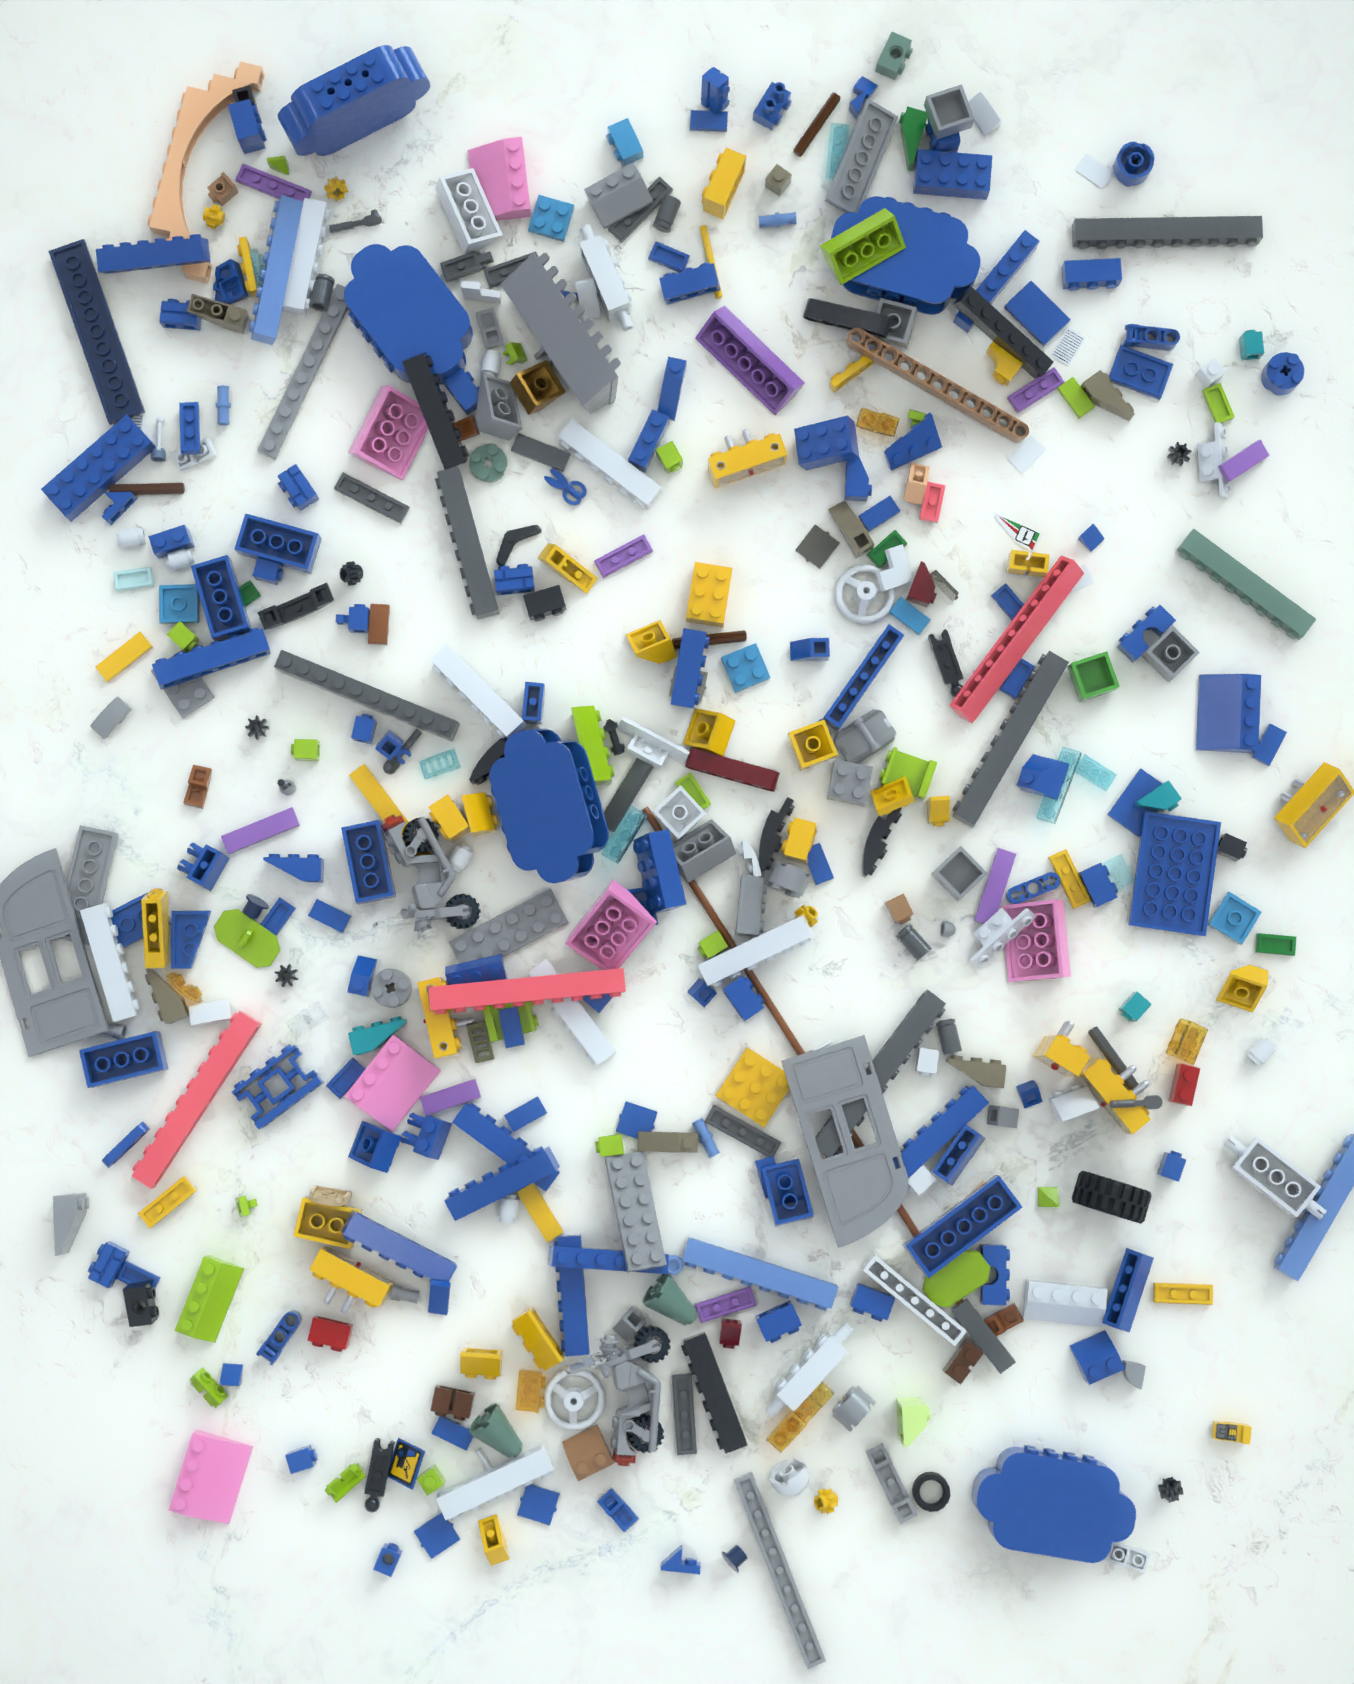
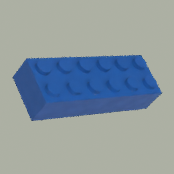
(98, 468)
(962, 1226)

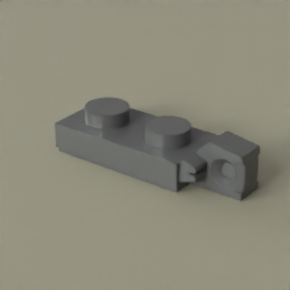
(465, 265)

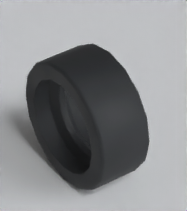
(931, 1507)

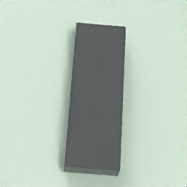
(497, 274)
(540, 452)

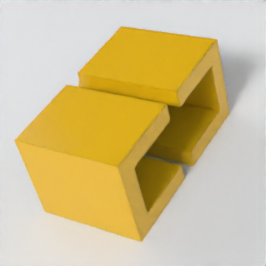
(1036, 565)

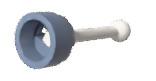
(158, 454)

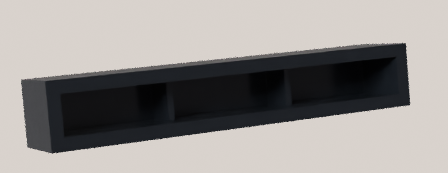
(1002, 332)
(435, 410)
(715, 1392)

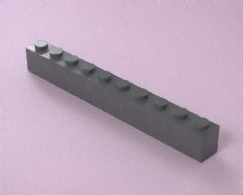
(1167, 231)
(366, 695)
(1010, 739)
(886, 1065)

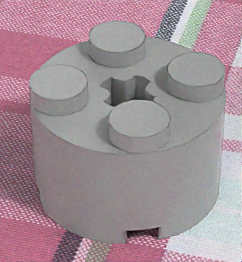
(788, 878)
(381, 991)
(853, 1408)

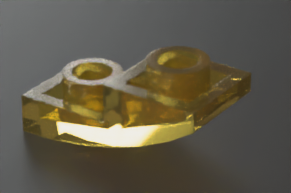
(877, 422)
(189, 991)

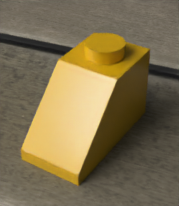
(938, 810)
(493, 1540)

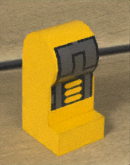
(1232, 1432)

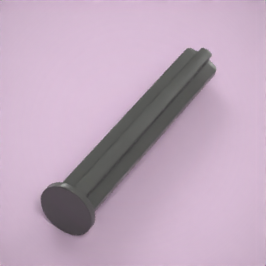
(1111, 1055)

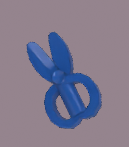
(562, 484)

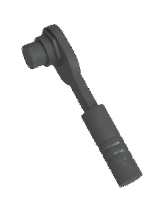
(371, 220)
(391, 766)
(1148, 1102)

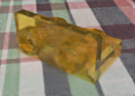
(1186, 1041)
(529, 1390)

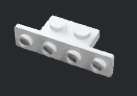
(1211, 456)
(650, 746)
(998, 932)

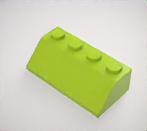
(863, 246)
(591, 738)
(209, 1299)

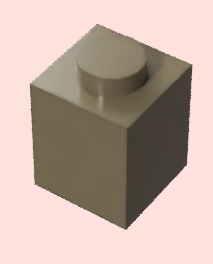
(778, 180)

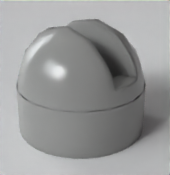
(947, 929)

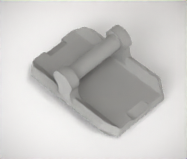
(865, 736)

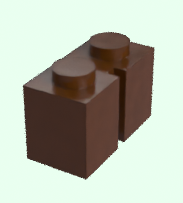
(965, 1355)
(452, 1401)

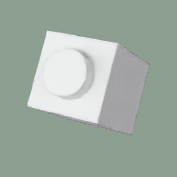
(1210, 373)
(927, 1061)
(920, 1181)

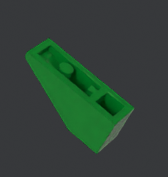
(911, 131)

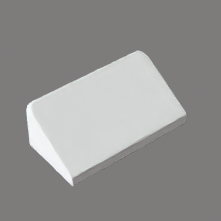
(984, 114)

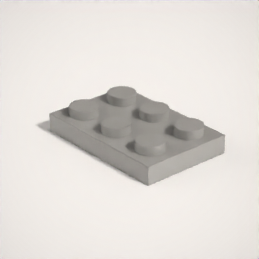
(188, 695)

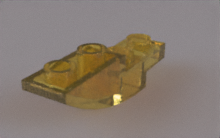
(797, 1420)

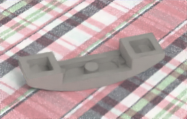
(891, 1483)

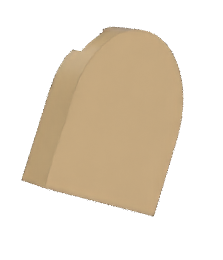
(329, 1196)

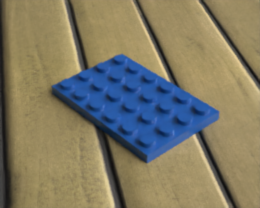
(1174, 873)

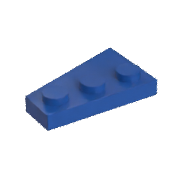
(915, 444)
(186, 936)

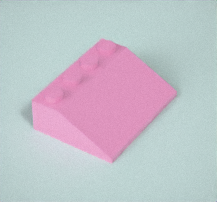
(503, 177)
(390, 433)
(611, 928)
(1041, 947)
(392, 1083)
(210, 1477)

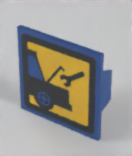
(405, 1463)

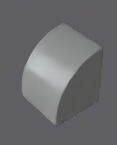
(1002, 1116)
(629, 1324)
(1134, 1373)

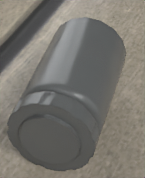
(666, 213)
(321, 292)
(913, 942)
(948, 1036)

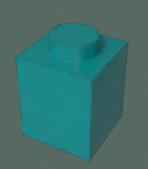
(1251, 345)
(1134, 1007)

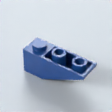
(305, 869)

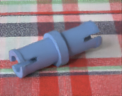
(777, 220)
(223, 405)
(705, 1138)

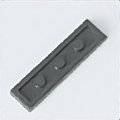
(626, 226)
(371, 498)
(626, 793)
(742, 1131)
(983, 1336)
(684, 1414)

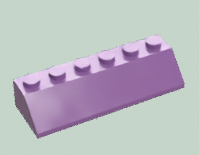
(749, 360)

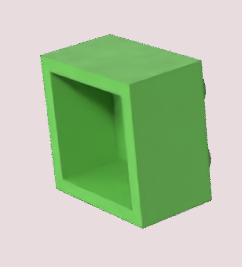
(1093, 676)

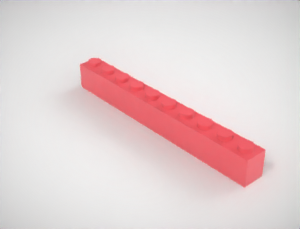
(1016, 639)
(526, 990)
(196, 1099)

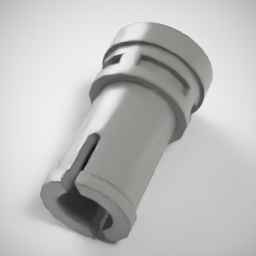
(116, 1031)
(399, 1293)

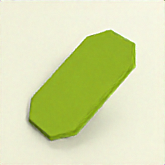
(247, 938)
(957, 1279)

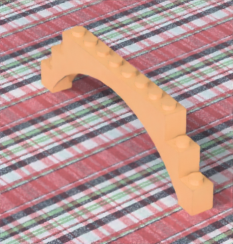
(197, 111)

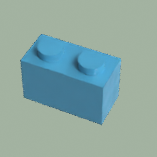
(625, 142)

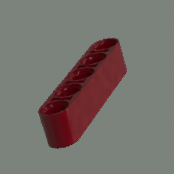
(732, 769)

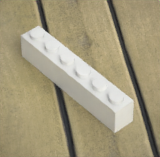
(306, 255)
(609, 464)
(474, 689)
(755, 950)
(110, 962)
(578, 1021)
(914, 1299)
(495, 1482)

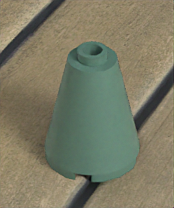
(670, 1301)
(496, 1432)

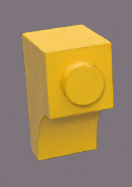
(1005, 364)

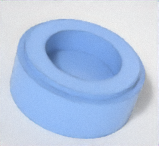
(675, 1265)

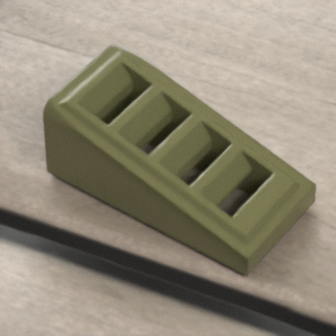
(473, 1044)

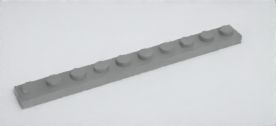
(304, 374)
(779, 1570)

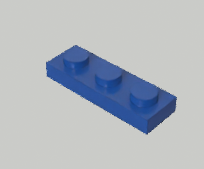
(189, 428)

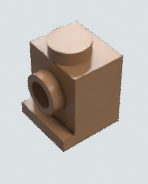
(223, 196)

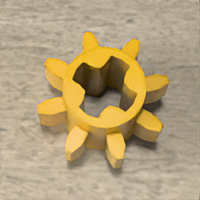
(336, 188)
(213, 216)
(810, 914)
(826, 1501)

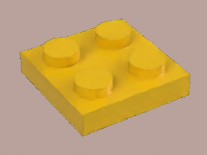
(892, 796)

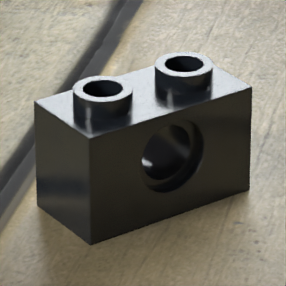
(136, 1313)

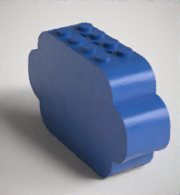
(353, 100)
(929, 269)
(406, 310)
(548, 805)
(1053, 1504)

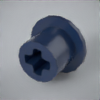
(254, 906)
(735, 1557)

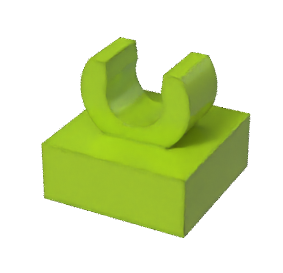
(515, 352)
(916, 417)
(244, 1205)

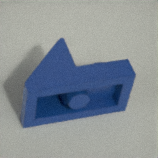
(122, 502)
(674, 1563)

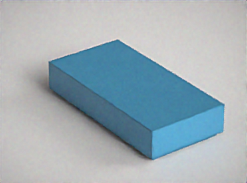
(909, 616)

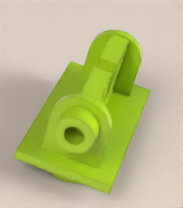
(202, 1381)
(349, 1479)

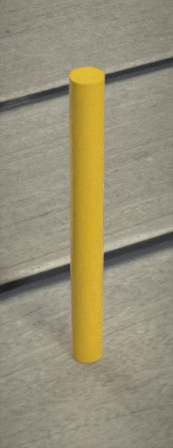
(709, 254)

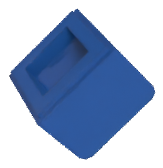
(866, 86)
(856, 105)
(1091, 538)
(701, 992)
(1029, 1093)
(231, 1374)

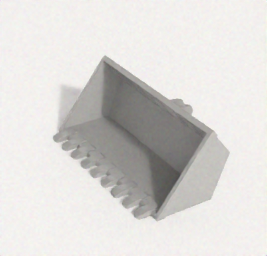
(562, 332)

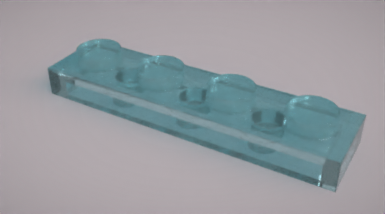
(1050, 808)

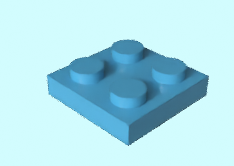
(551, 218)
(178, 604)
(745, 668)
(1234, 918)

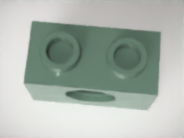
(895, 45)

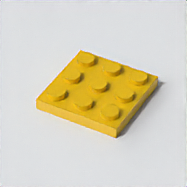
(754, 1087)

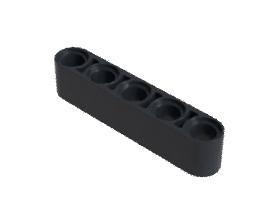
(847, 317)

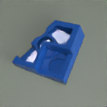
(229, 283)

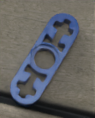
(1021, 898)
(125, 1144)

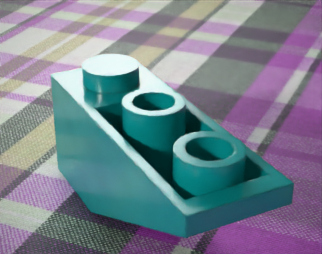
(371, 1038)

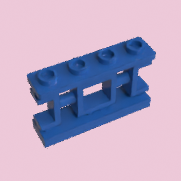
(286, 1099)

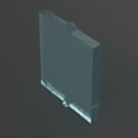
(1119, 871)

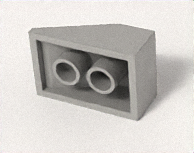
(497, 408)
(68, 1216)

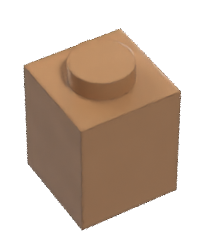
(899, 909)

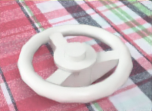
(864, 595)
(574, 1400)

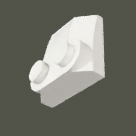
(679, 812)

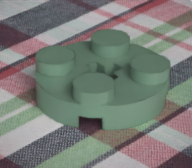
(490, 452)

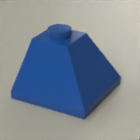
(1043, 776)

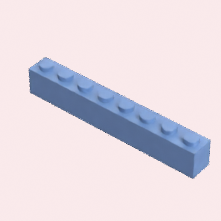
(276, 270)
(1311, 1231)
(760, 1273)

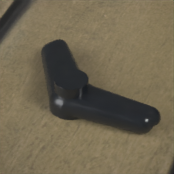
(511, 538)

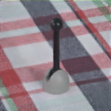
(285, 784)

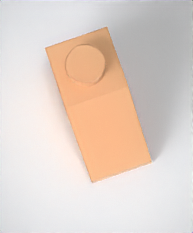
(916, 483)

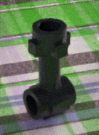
(610, 727)

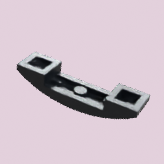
(296, 608)

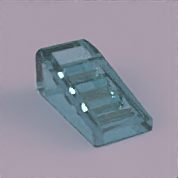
(456, 764)

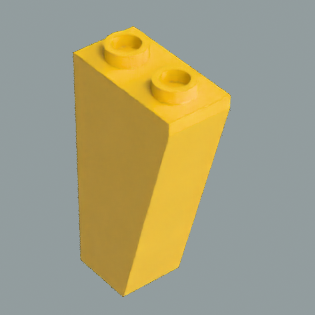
(155, 927)

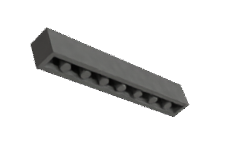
(467, 542)

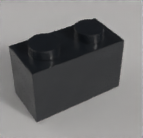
(545, 603)

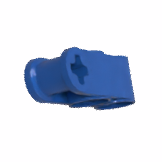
(1137, 337)
(272, 1348)

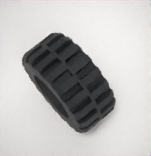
(1111, 1197)

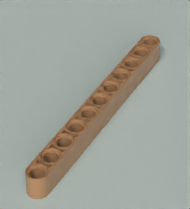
(946, 384)

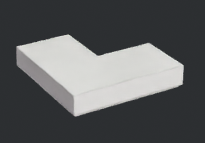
(474, 292)
(899, 570)

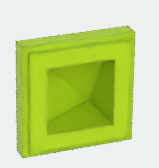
(279, 164)
(1048, 1197)

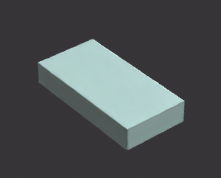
(133, 579)

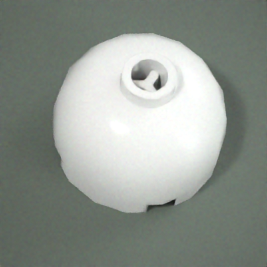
(790, 1477)

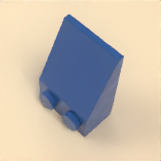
(787, 1192)

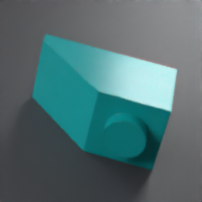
(1160, 799)

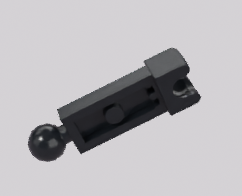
(947, 661)
(378, 1474)

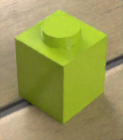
(669, 457)
(183, 637)
(305, 749)
(712, 945)
(609, 1145)
(431, 1480)

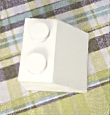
(1072, 1103)

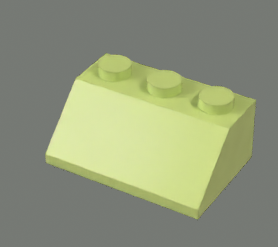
(911, 1418)

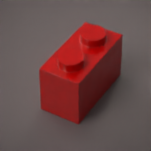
(1184, 1084)
(330, 1333)

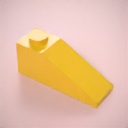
(567, 567)

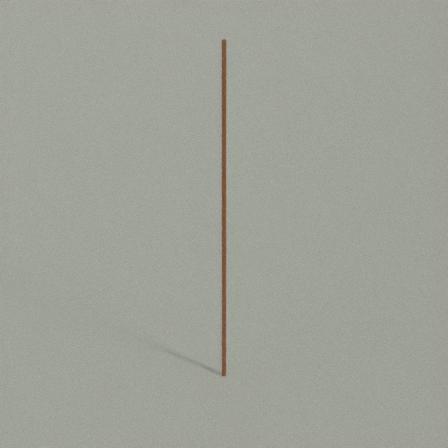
(768, 1002)

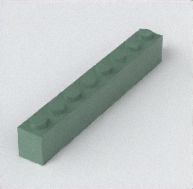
(1246, 585)

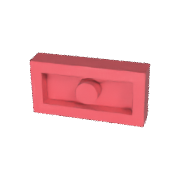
(932, 502)

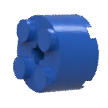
(1133, 163)
(1291, 375)

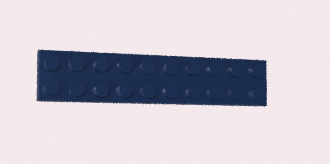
(96, 331)

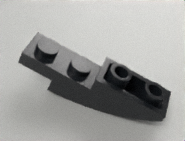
(484, 765)
(769, 839)
(874, 846)

